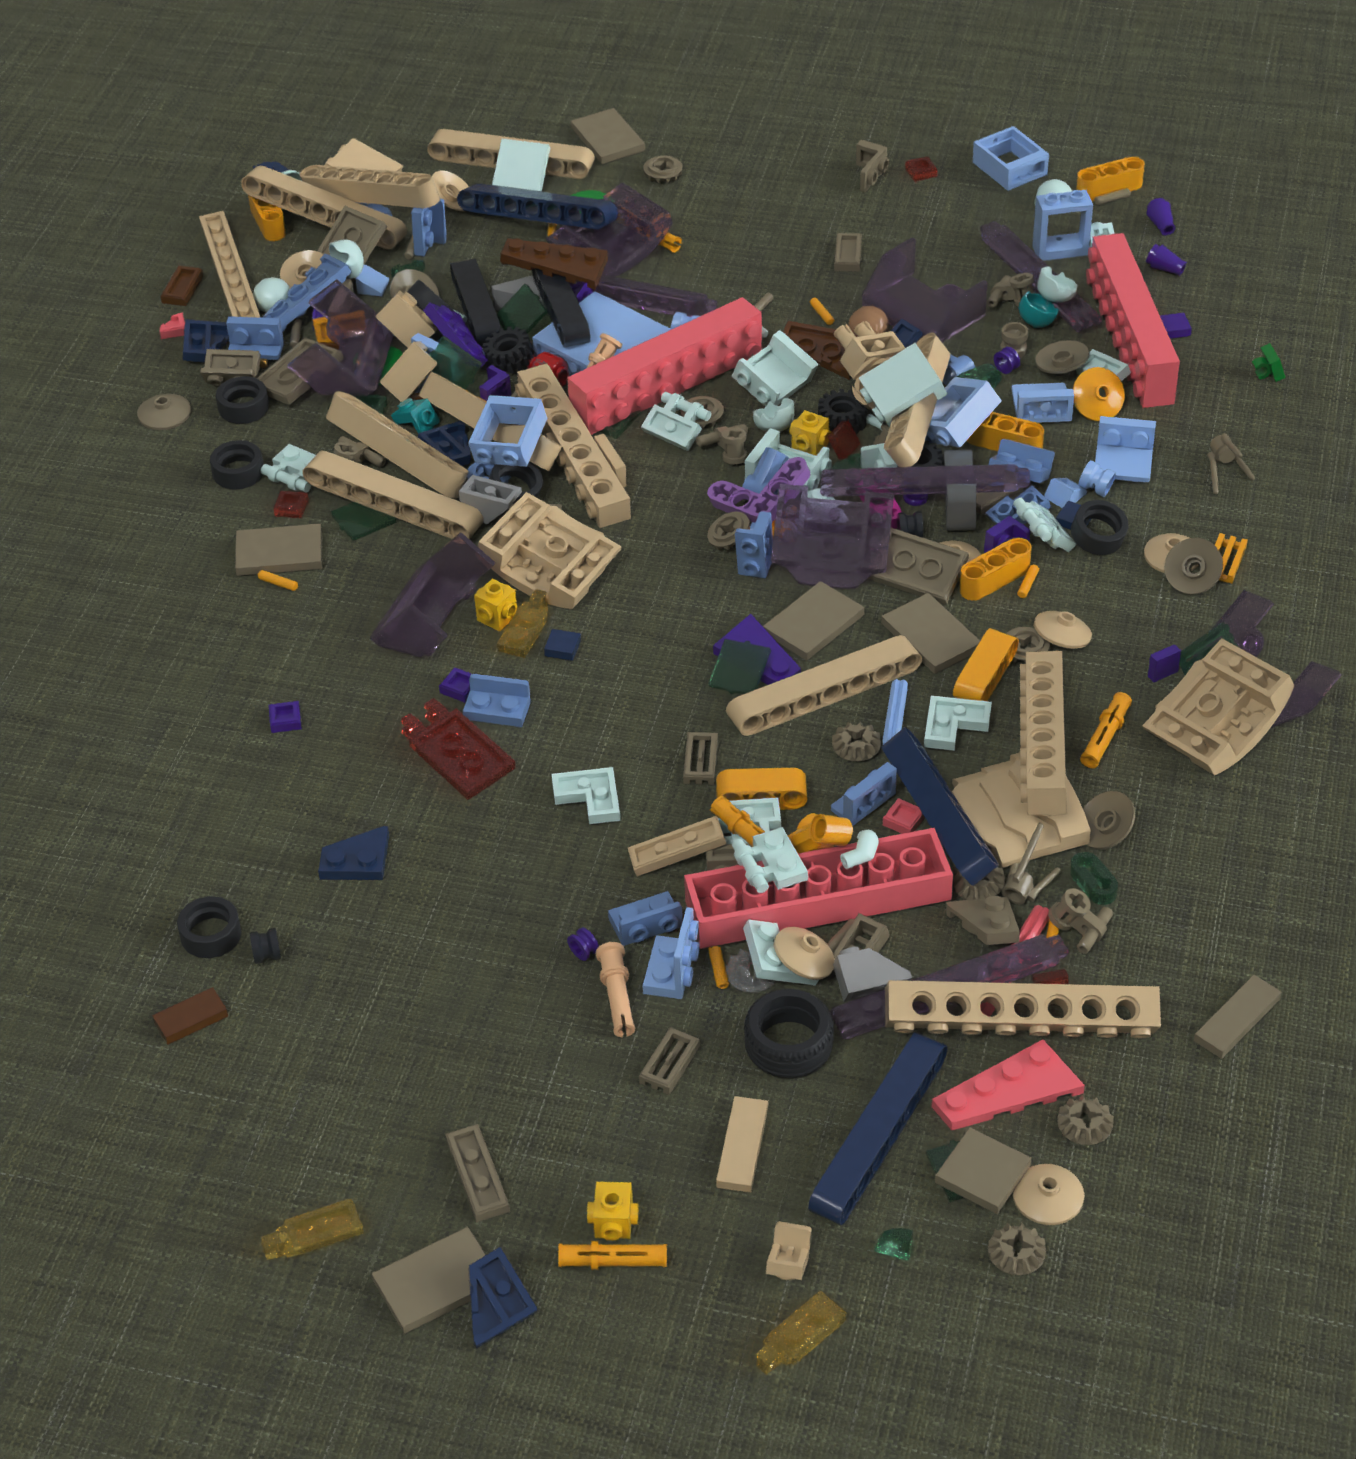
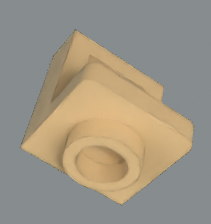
(789, 1251)

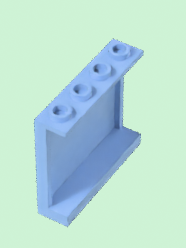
(602, 317)

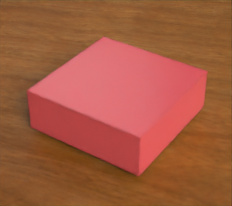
(903, 817)

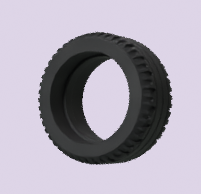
(788, 1006)

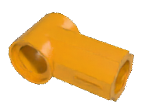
(823, 833)

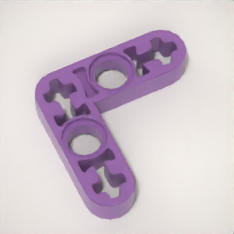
(793, 472)

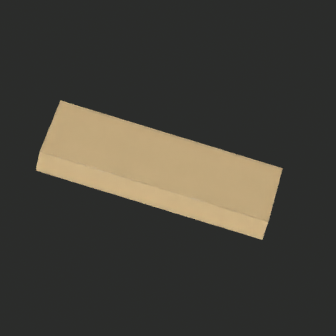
(676, 846)
(742, 1144)

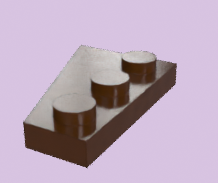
(819, 345)

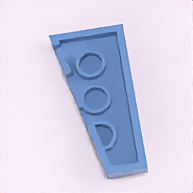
(300, 294)

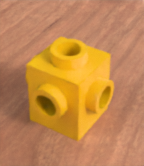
(810, 432)
(495, 604)
(613, 1210)

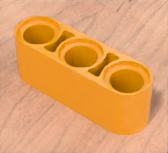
(1111, 177)
(268, 218)
(1002, 426)
(995, 569)
(986, 666)
(760, 783)

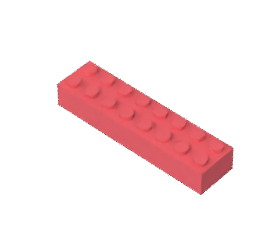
(1133, 320)
(666, 364)
(903, 874)

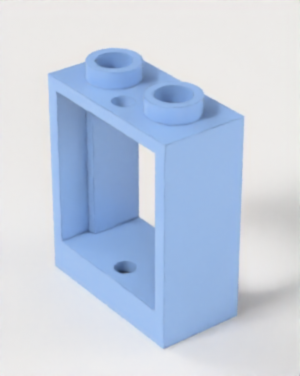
(1030, 166)
(1066, 244)
(499, 410)
(961, 411)

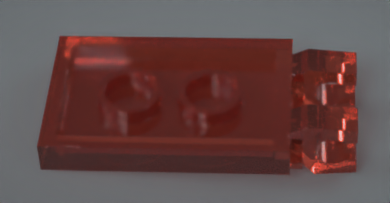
(457, 749)

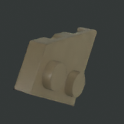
(987, 918)

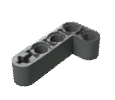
(960, 498)

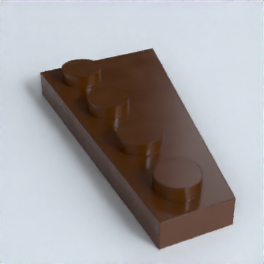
(565, 260)

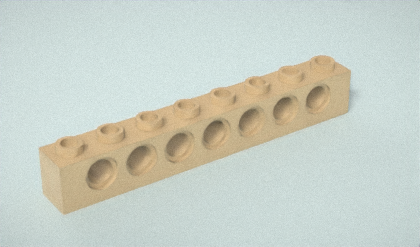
(579, 455)
(1042, 734)
(1140, 1000)

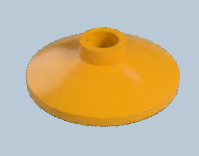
(1087, 395)

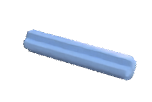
(895, 709)

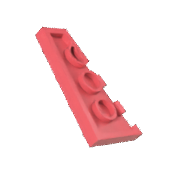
(1018, 1081)

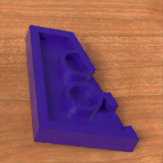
(455, 329)
(779, 663)

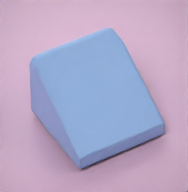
(371, 282)
(1063, 490)

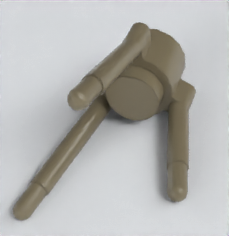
(1225, 451)
(1019, 883)

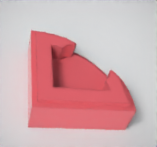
(174, 327)

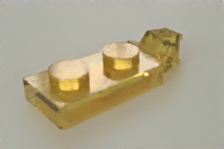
(525, 626)
(313, 1230)
(800, 1332)

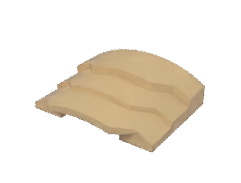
(547, 551)
(1221, 707)
(1003, 822)

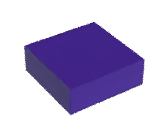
(1176, 325)
(1164, 663)
(456, 685)
(285, 717)

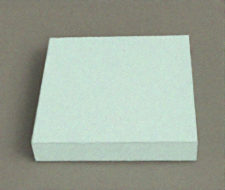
(521, 165)

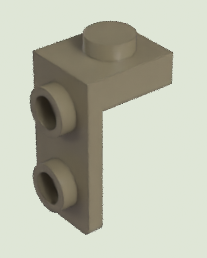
(873, 159)

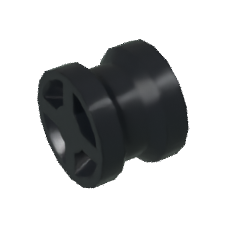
(910, 523)
(265, 945)

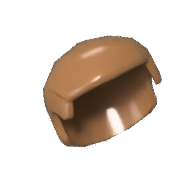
(873, 315)

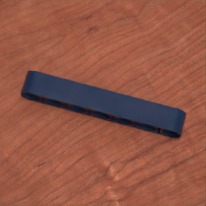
(481, 197)
(940, 806)
(877, 1129)

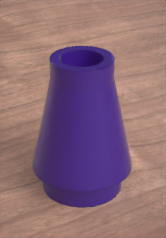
(1161, 215)
(1165, 260)

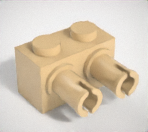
(405, 318)
(865, 346)

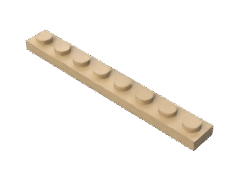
(228, 265)

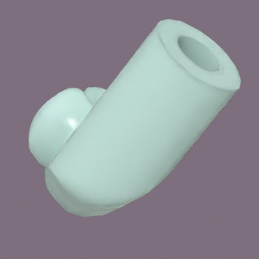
(864, 851)

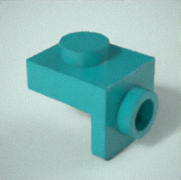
(418, 412)

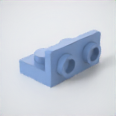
(428, 227)
(257, 335)
(1036, 459)
(755, 547)
(497, 700)
(867, 794)
(646, 918)

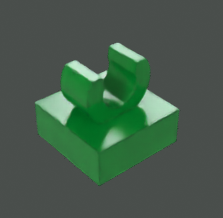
(1268, 364)

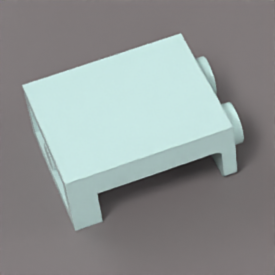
(775, 370)
(900, 383)
(772, 440)

